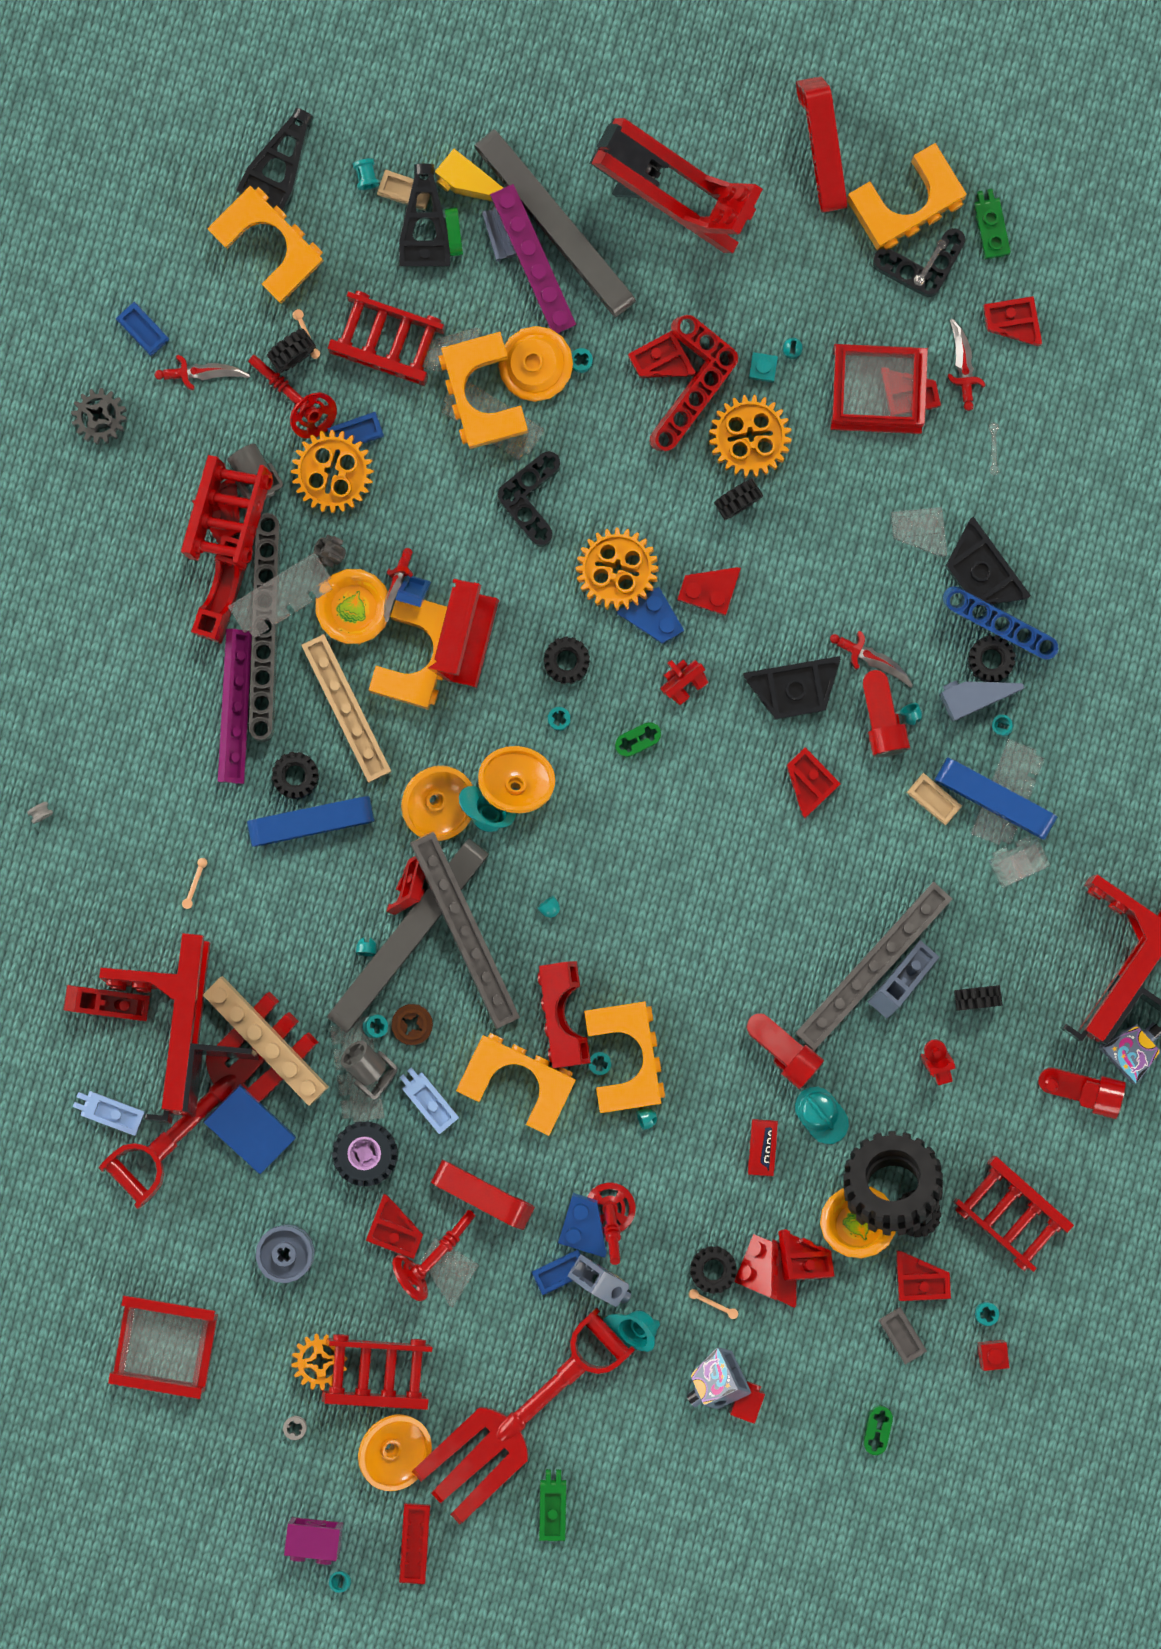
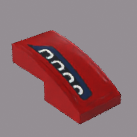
(762, 1147)

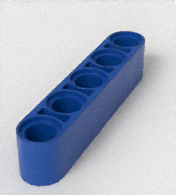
(1012, 625)
(996, 798)
(310, 821)

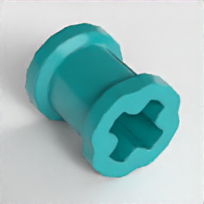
(366, 174)

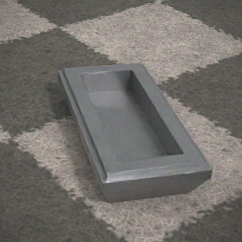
(902, 1335)

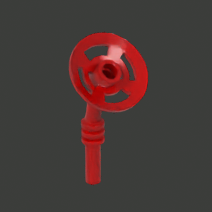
(306, 403)
(610, 1215)
(417, 1273)

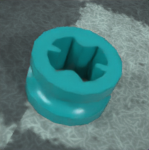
(581, 368)
(566, 717)
(380, 1020)
(606, 1059)
(990, 1306)

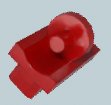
(680, 676)
(938, 1061)

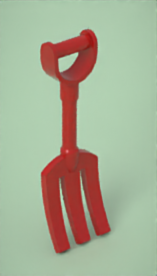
(224, 1081)
(506, 1430)

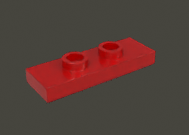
(414, 1543)

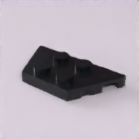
(982, 569)
(795, 687)

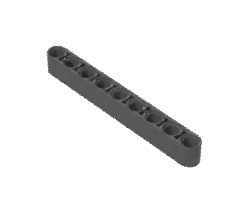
(555, 224)
(264, 640)
(402, 943)

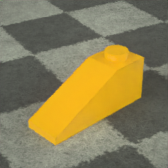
(465, 178)

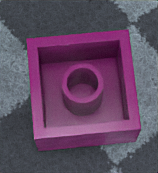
(313, 1540)

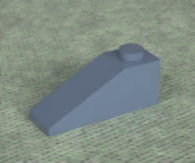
(972, 696)
(903, 979)

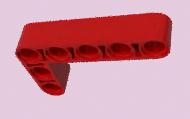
(817, 100)
(697, 384)

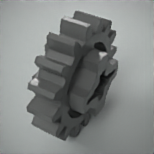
(103, 407)

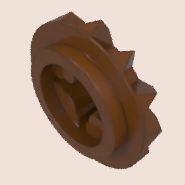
(424, 1021)

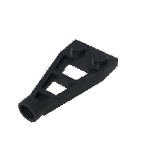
(279, 192)
(427, 252)

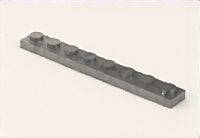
(464, 930)
(873, 966)

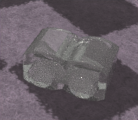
(1019, 862)

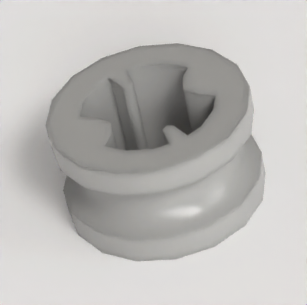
(40, 812)
(297, 1419)

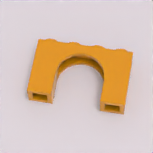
(252, 210)
(886, 226)
(461, 362)
(417, 687)
(553, 1084)
(644, 1087)

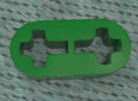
(453, 230)
(635, 734)
(871, 1429)

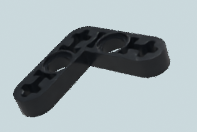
(909, 283)
(520, 500)

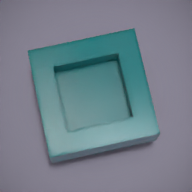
(763, 367)

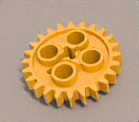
(746, 413)
(310, 465)
(624, 547)

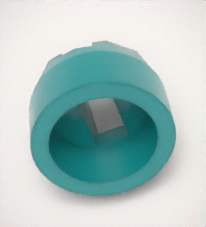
(787, 346)
(911, 713)
(1005, 720)
(549, 907)
(366, 948)
(646, 1118)
(335, 1580)

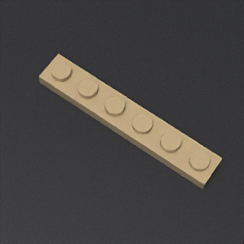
(346, 708)
(265, 1041)

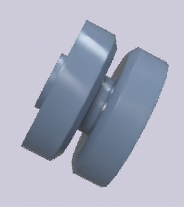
(272, 1262)

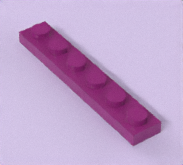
(532, 259)
(235, 706)

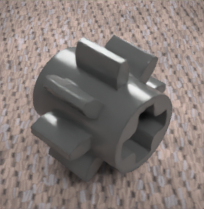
(330, 550)

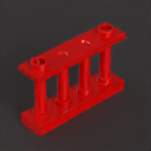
(391, 363)
(208, 496)
(1036, 1206)
(362, 1395)

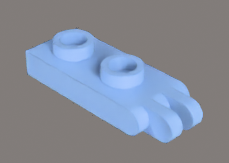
(429, 1101)
(110, 1112)

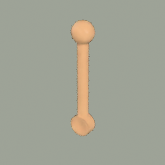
(298, 315)
(187, 903)
(732, 1313)

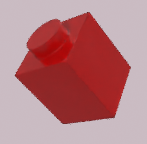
(993, 1355)
(748, 1406)

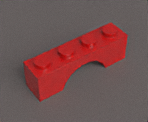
(214, 613)
(557, 984)

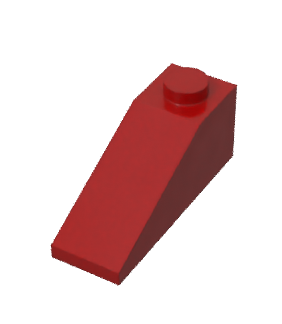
(106, 1003)

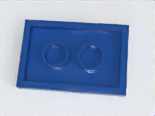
(249, 1129)

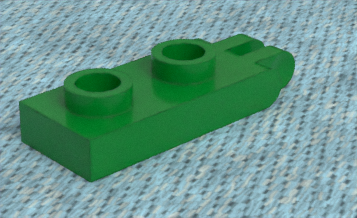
(991, 226)
(552, 1508)

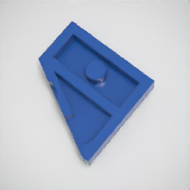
(653, 616)
(583, 1226)

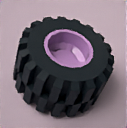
(365, 1153)

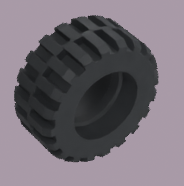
(893, 1151)

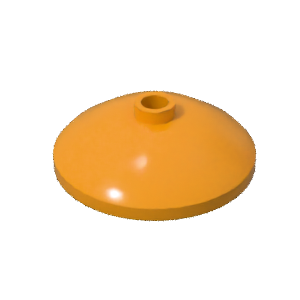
(518, 769)
(445, 813)
(392, 1467)

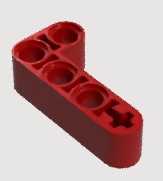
(482, 1195)

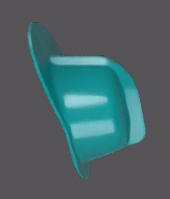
(483, 813)
(821, 1115)
(634, 1329)

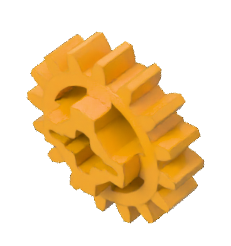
(302, 1364)

